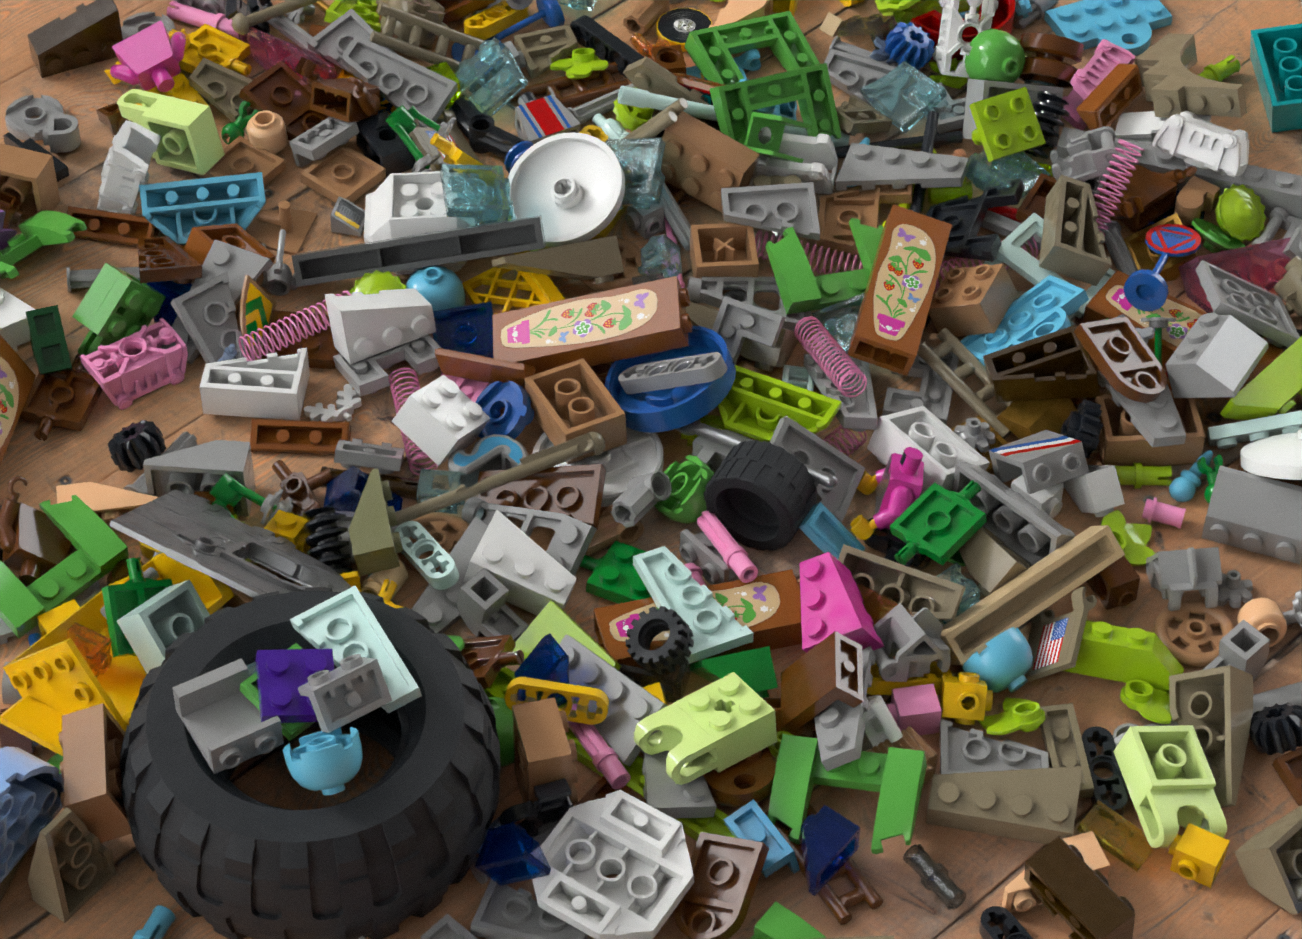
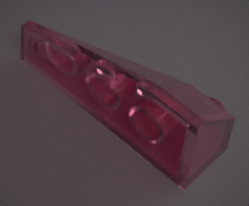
(270, 50)
(1258, 264)

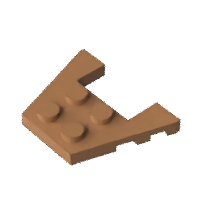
(840, 207)

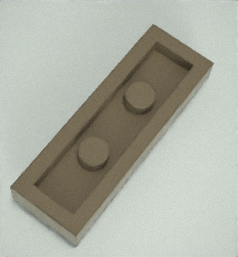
(1065, 743)

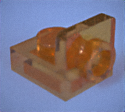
(93, 647)

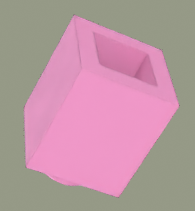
(916, 708)

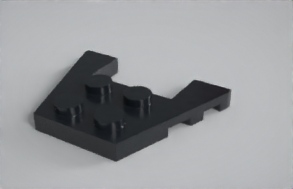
(966, 219)

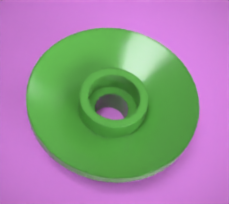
(1214, 237)

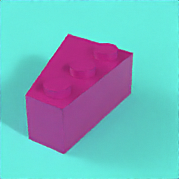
(832, 604)

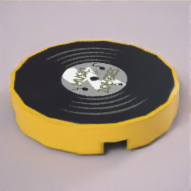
(678, 23)

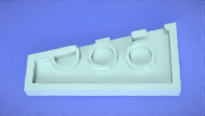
(1252, 430)
(673, 587)
(351, 629)

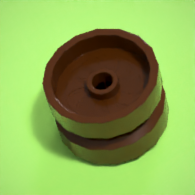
(1050, 58)

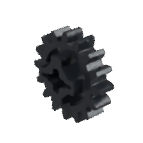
(1084, 425)

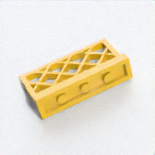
(540, 285)

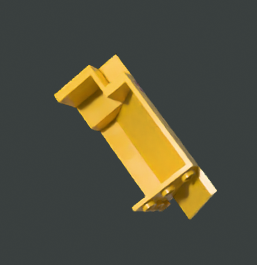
(58, 679)

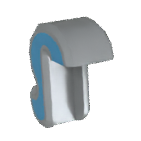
(488, 454)

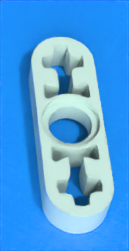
(427, 566)

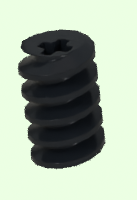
(1048, 113)
(326, 537)

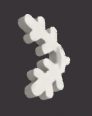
(346, 403)

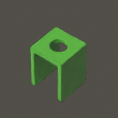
(776, 125)

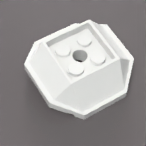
(407, 207)
(621, 839)

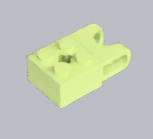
(185, 128)
(709, 729)
(1169, 782)

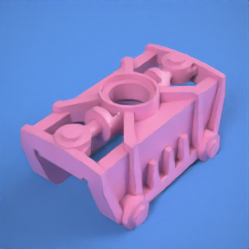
(1085, 80)
(139, 362)

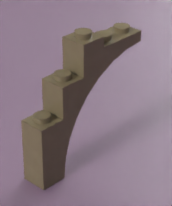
(1176, 89)

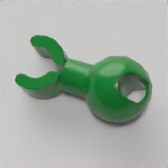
(236, 128)
(1210, 473)

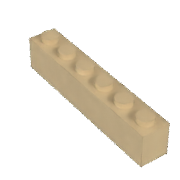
(1031, 592)

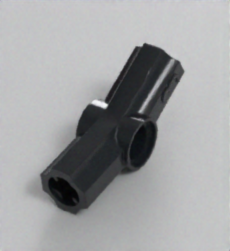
(481, 130)

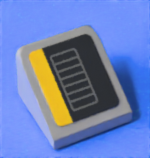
(347, 218)

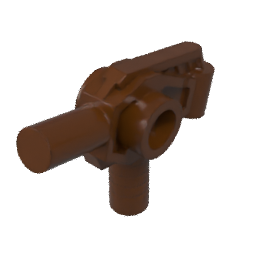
(299, 487)

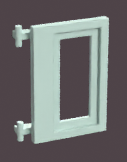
(1028, 266)

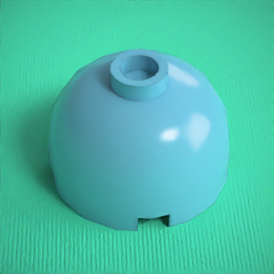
(438, 286)
(1003, 661)
(325, 760)

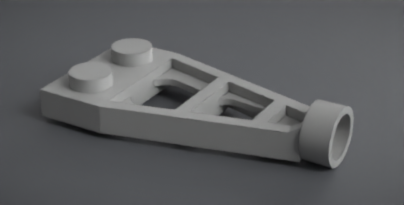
(710, 290)
(570, 536)

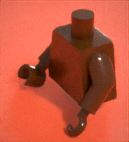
(340, 97)
(1146, 195)
(30, 538)

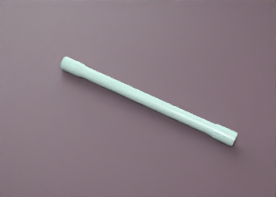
(645, 99)

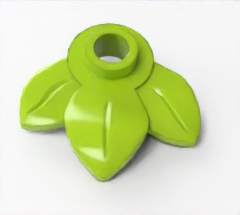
(580, 64)
(1131, 537)
(1148, 701)
(1017, 715)

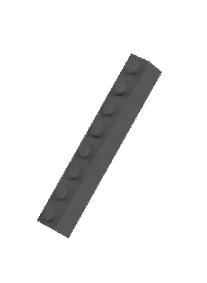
(419, 250)

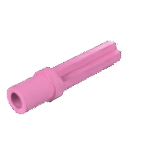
(732, 553)
(602, 755)

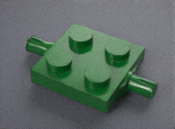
(938, 523)
(615, 575)
(124, 598)

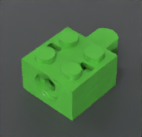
(115, 308)

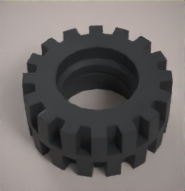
(648, 628)

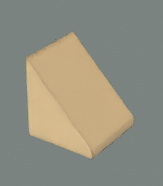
(831, 24)

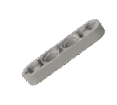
(673, 373)

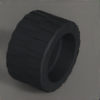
(761, 494)

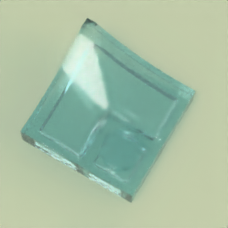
(904, 95)

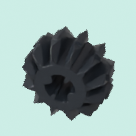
(136, 444)
(1277, 728)

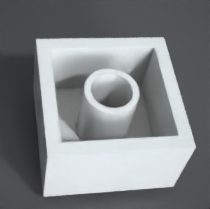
(441, 419)

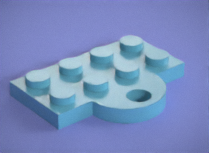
(1110, 20)
(1031, 316)

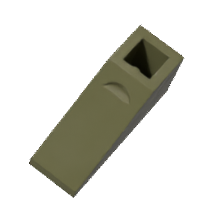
(371, 528)

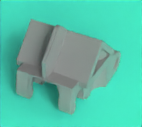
(1087, 157)
(1183, 571)
(912, 641)

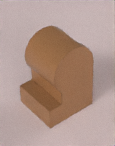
(1194, 198)

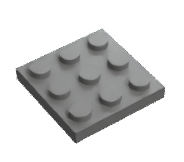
(1247, 303)

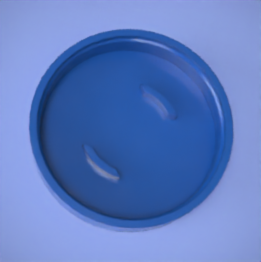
(675, 406)

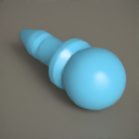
(1184, 487)

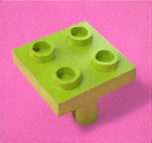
(1006, 124)

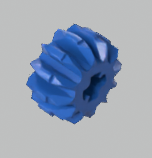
(909, 45)

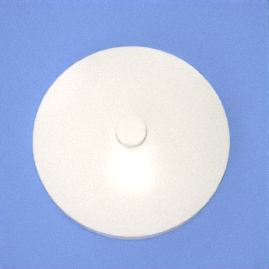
(571, 184)
(1274, 456)

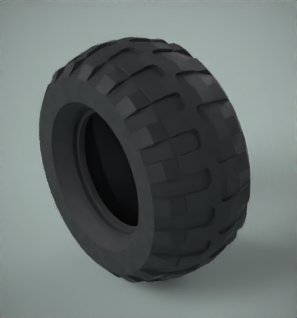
(331, 867)

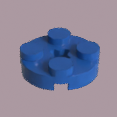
(516, 404)

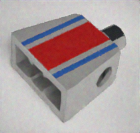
(543, 118)

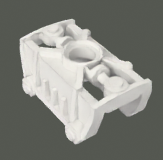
(951, 32)
(1204, 143)
(818, 158)
(126, 168)

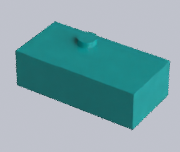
(1278, 71)

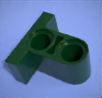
(48, 340)

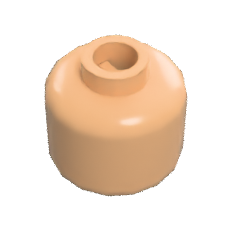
(267, 131)
(1265, 617)

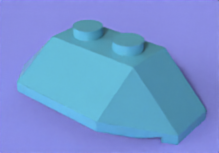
(202, 202)

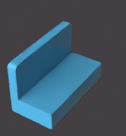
(754, 825)

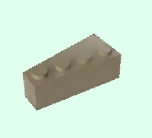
(1008, 803)

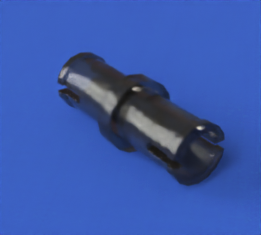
(934, 876)

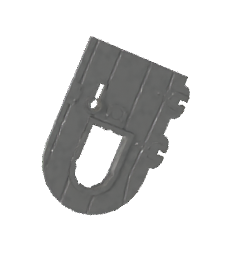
(217, 545)

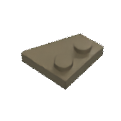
(545, 47)
(860, 117)

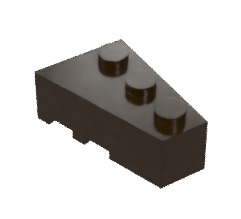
(77, 39)
(1042, 369)
(1078, 893)

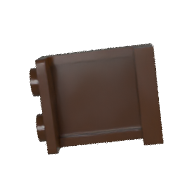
(818, 679)

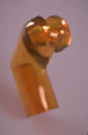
(643, 46)

